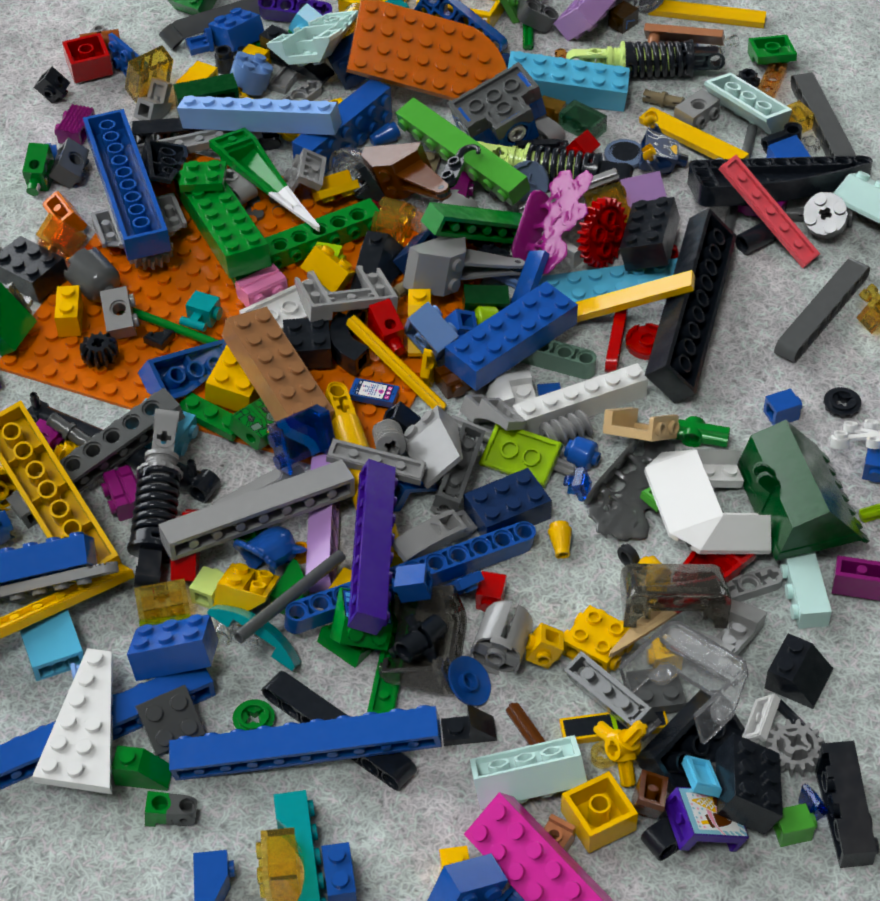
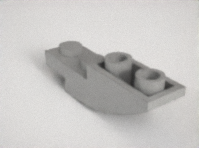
(433, 534)

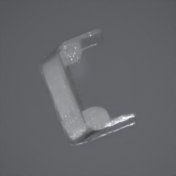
(698, 660)

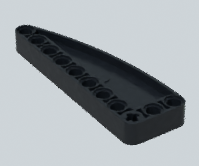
(782, 177)

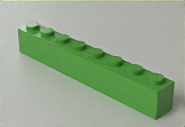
(447, 139)

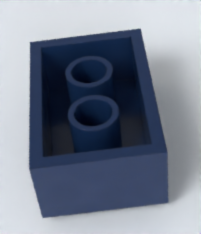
(507, 502)

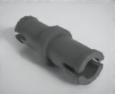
(68, 430)

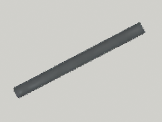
(289, 596)

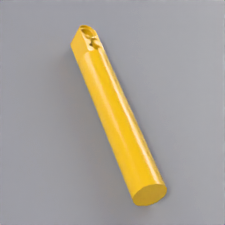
(349, 429)

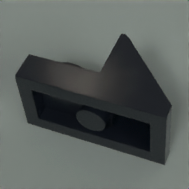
(371, 188)
(469, 729)

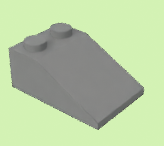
(434, 441)

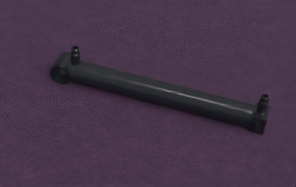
(198, 483)

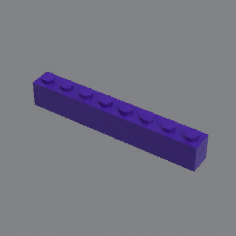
(372, 548)

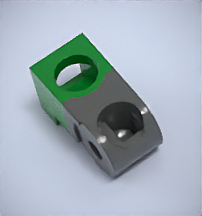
(170, 809)

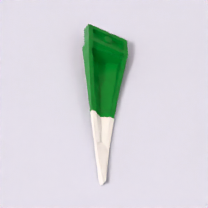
(248, 158)

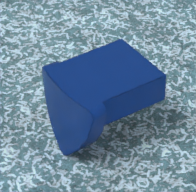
(201, 43)

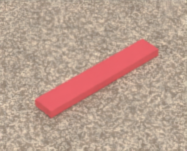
(769, 211)

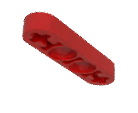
(616, 340)

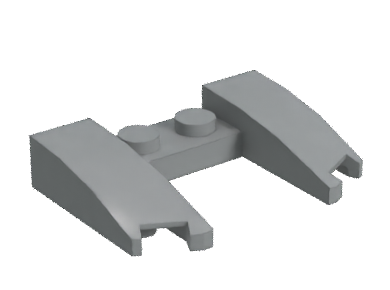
(107, 230)
(321, 304)
(743, 625)

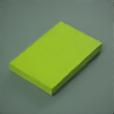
(520, 449)

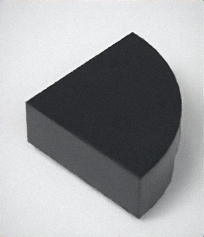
(159, 339)

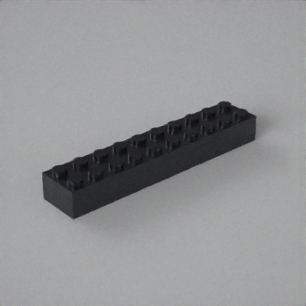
(690, 317)

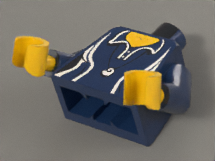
(658, 150)

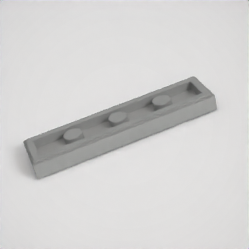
(356, 456)

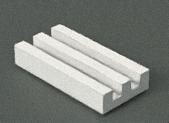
(761, 718)

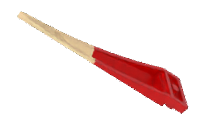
(729, 563)

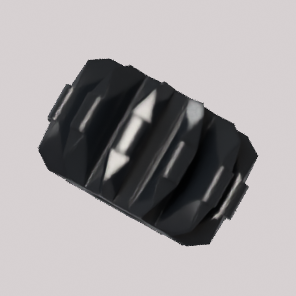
(99, 350)

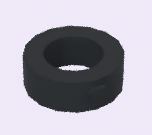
(627, 554)

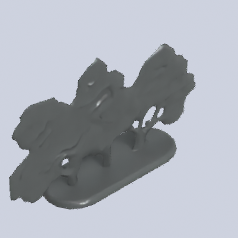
(629, 517)

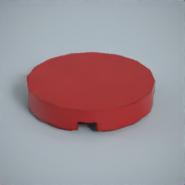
(640, 346)

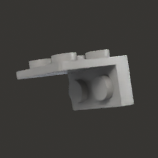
(306, 169)

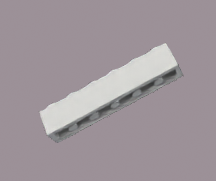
(590, 396)

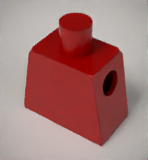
(387, 325)

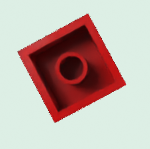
(87, 57)

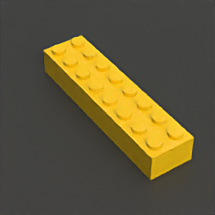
(45, 482)

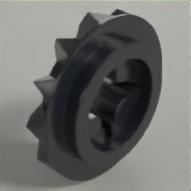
(844, 395)

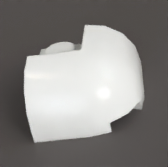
(512, 387)

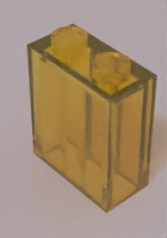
(144, 67)

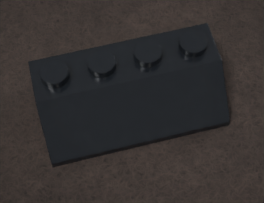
(681, 739)

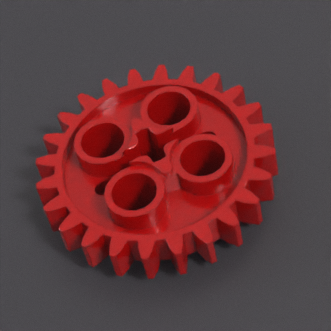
(602, 232)

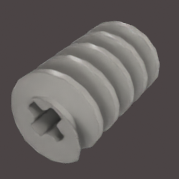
(567, 427)
(389, 437)

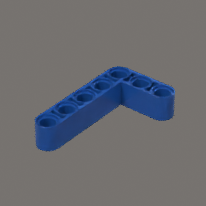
(459, 11)

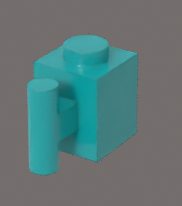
(202, 311)

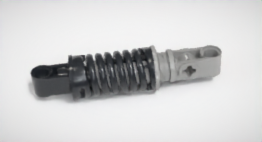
(155, 499)

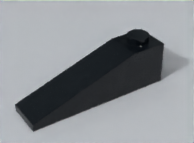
(163, 160)

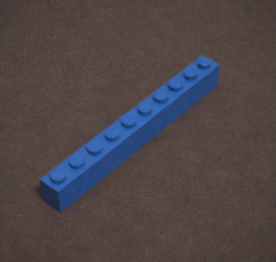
(305, 743)
(23, 752)

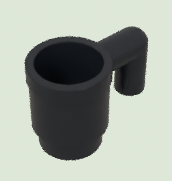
(224, 58)

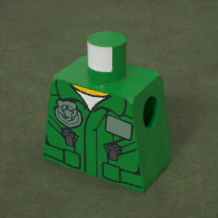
(37, 168)
(251, 424)

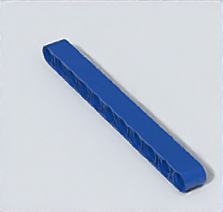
(442, 560)

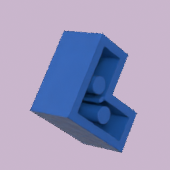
(470, 881)

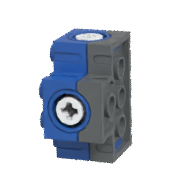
(500, 108)

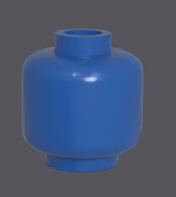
(582, 452)

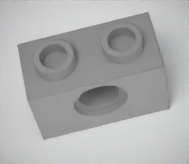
(698, 109)
(119, 300)

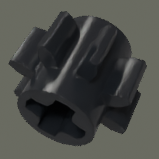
(749, 76)

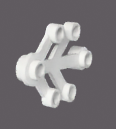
(870, 432)

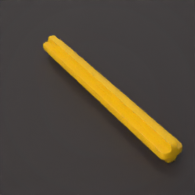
(395, 363)

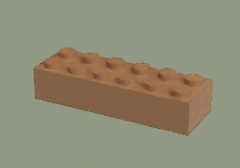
(272, 364)

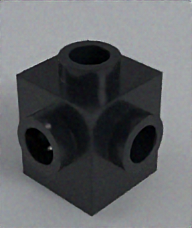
(52, 85)

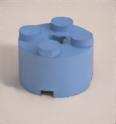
(251, 72)

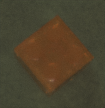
(60, 237)

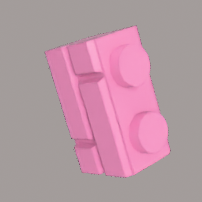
(260, 285)

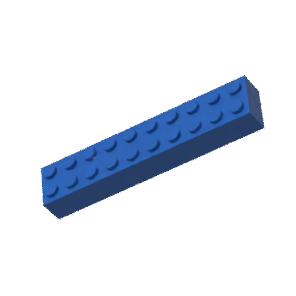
(127, 185)

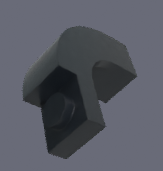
(347, 351)

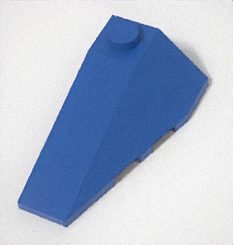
(181, 370)

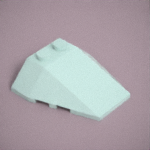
(314, 41)

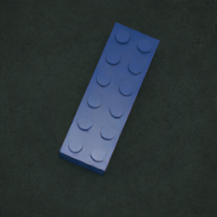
(360, 116)
(510, 335)

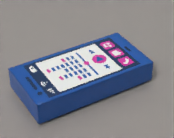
(374, 392)

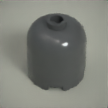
(92, 273)

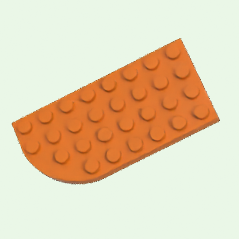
(421, 51)

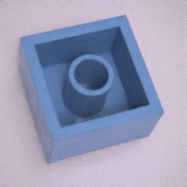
(430, 330)

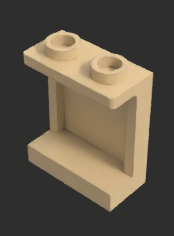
(624, 423)

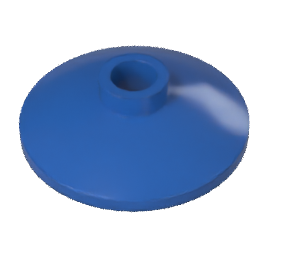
(469, 681)

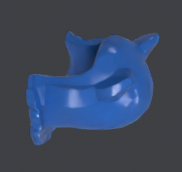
(272, 546)

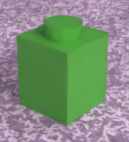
(795, 825)

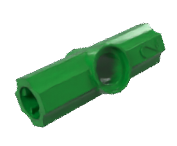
(694, 432)

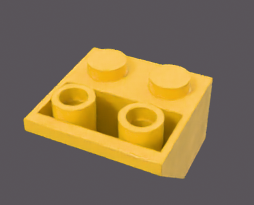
(244, 587)

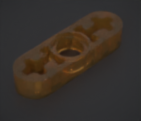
(771, 73)

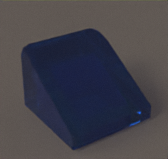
(813, 801)

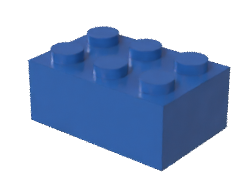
(172, 647)

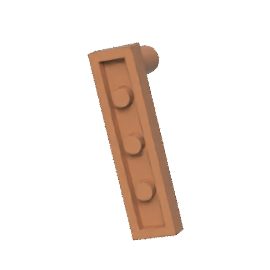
(659, 32)

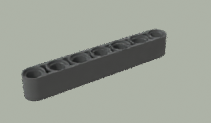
(825, 123)
(821, 310)

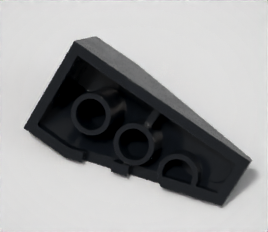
(315, 72)
(378, 252)

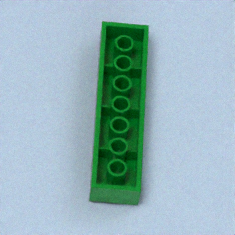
(226, 229)

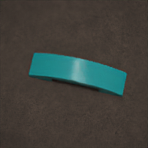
(284, 650)

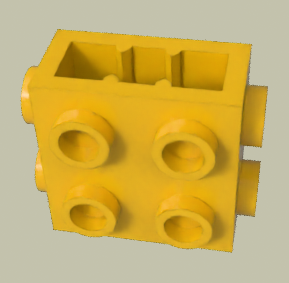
(596, 635)

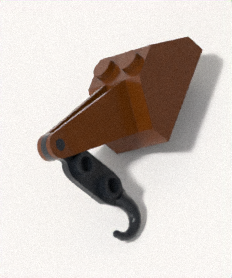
(406, 170)

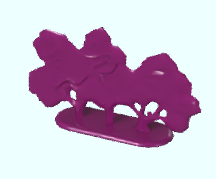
(551, 218)

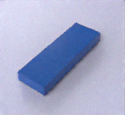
(531, 273)

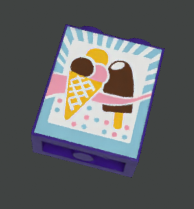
(696, 819)

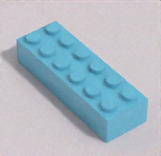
(569, 80)

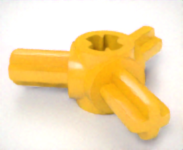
(622, 747)

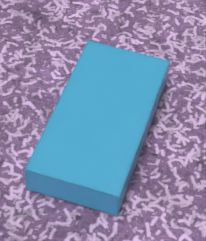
(701, 776)

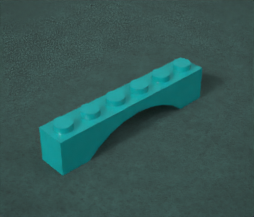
(294, 811)

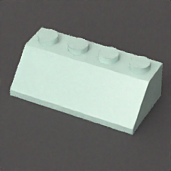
(749, 102)
(861, 194)
(529, 771)

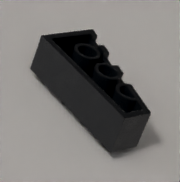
(845, 798)

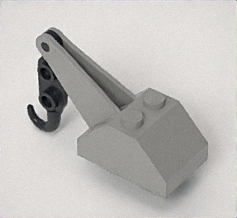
(446, 261)

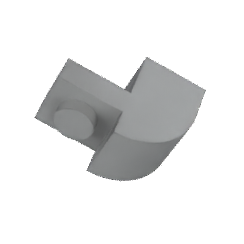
(156, 103)

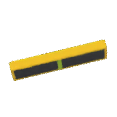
(583, 726)

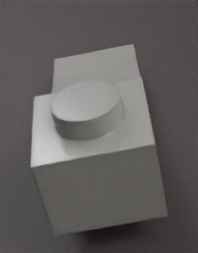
(483, 409)

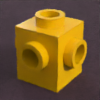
(545, 645)

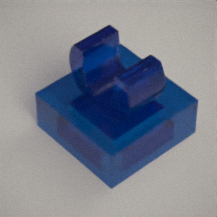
(579, 483)

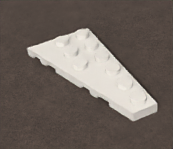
(82, 736)

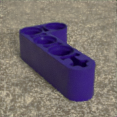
(277, 13)

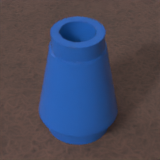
(385, 134)

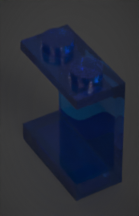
(300, 436)

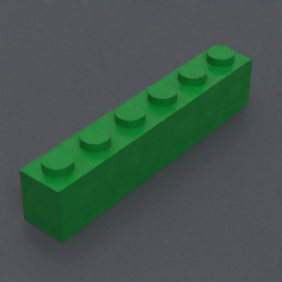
(471, 222)

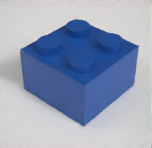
(236, 28)

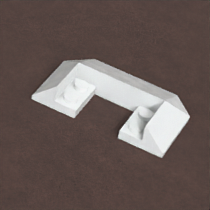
(689, 508)

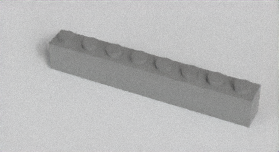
(256, 510)

